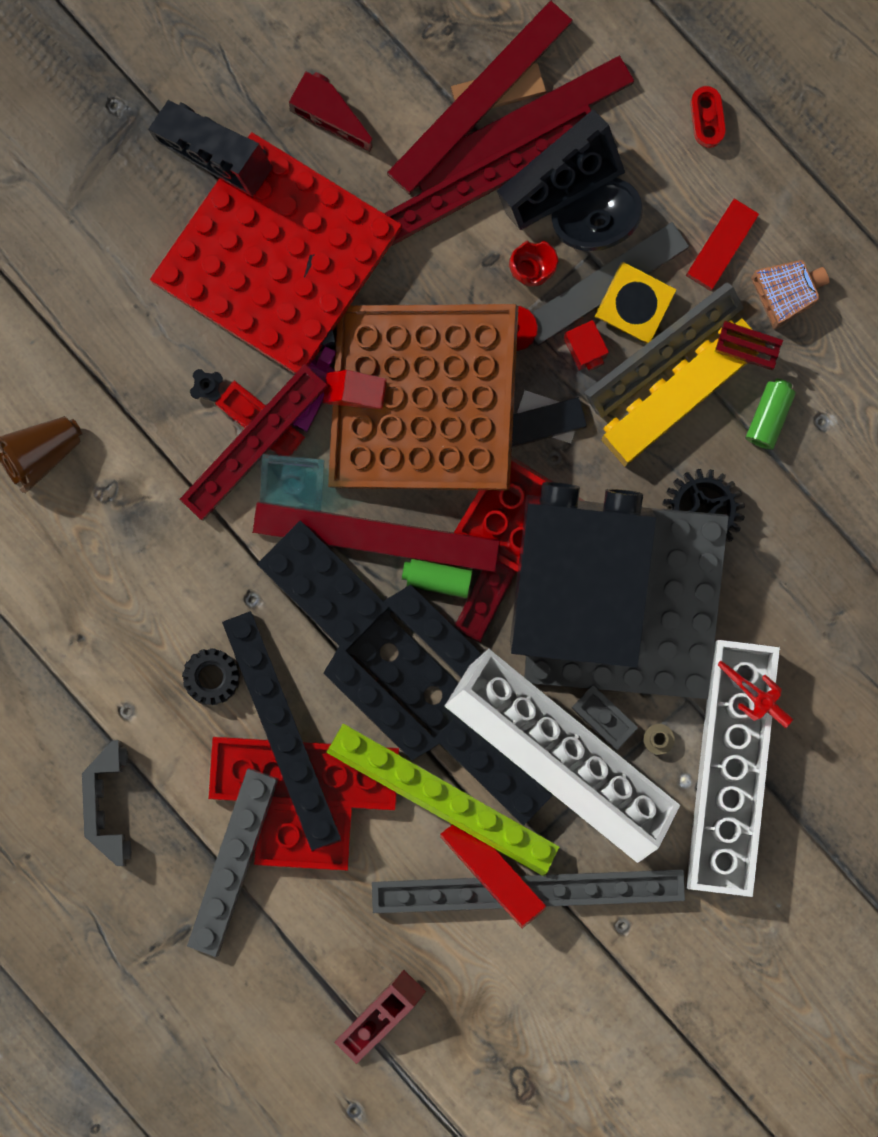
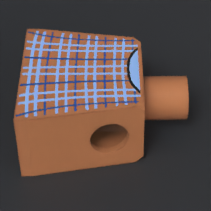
(788, 290)

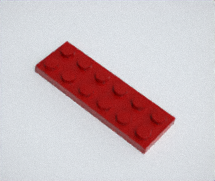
(339, 782)

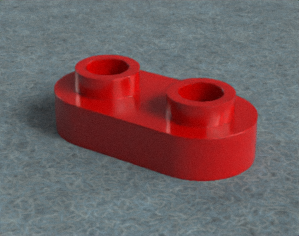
(707, 118)

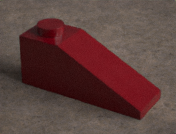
(322, 105)
(380, 1016)

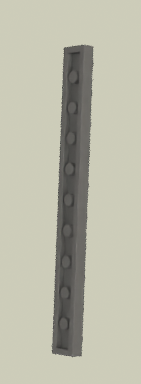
(550, 889)

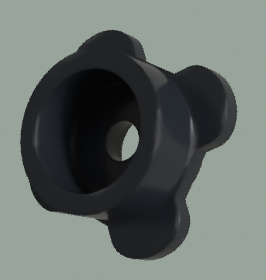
(212, 392)

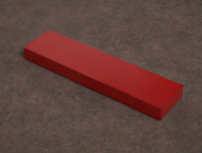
(495, 875)

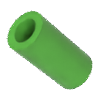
(771, 414)
(437, 577)

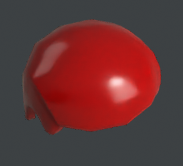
(533, 263)

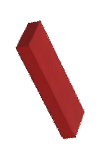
(722, 244)
(244, 407)

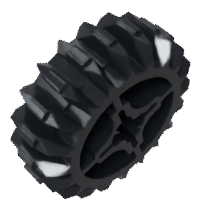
(698, 497)

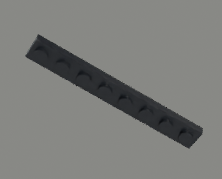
(281, 731)

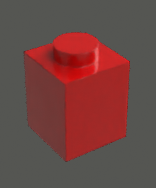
(586, 346)

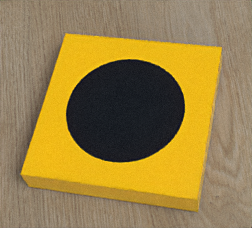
(635, 303)

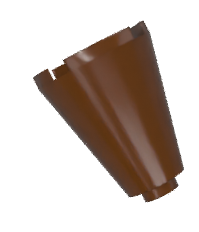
(36, 450)

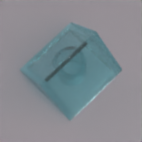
(292, 481)

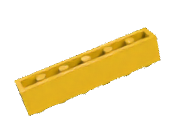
(673, 399)

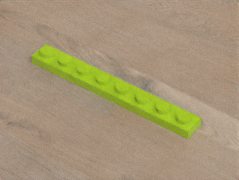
(443, 799)

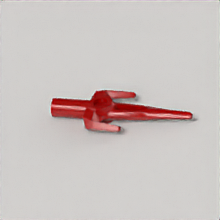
(763, 702)

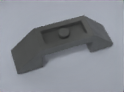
(108, 761)

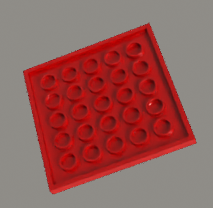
(249, 255)

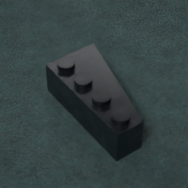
(212, 146)
(563, 172)

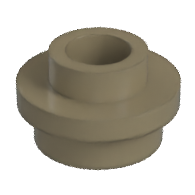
(651, 746)

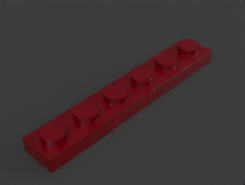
(253, 442)

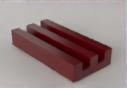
(755, 335)

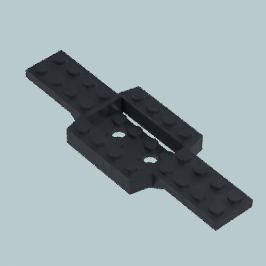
(360, 627)

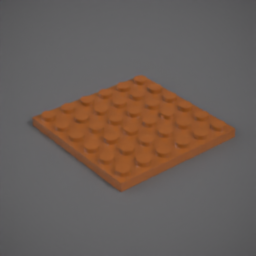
(443, 403)

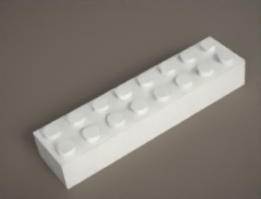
(563, 756)
(731, 774)

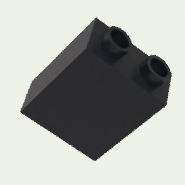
(582, 576)

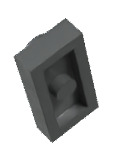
(604, 717)

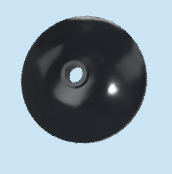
(600, 217)

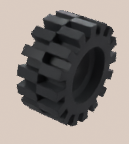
(193, 669)

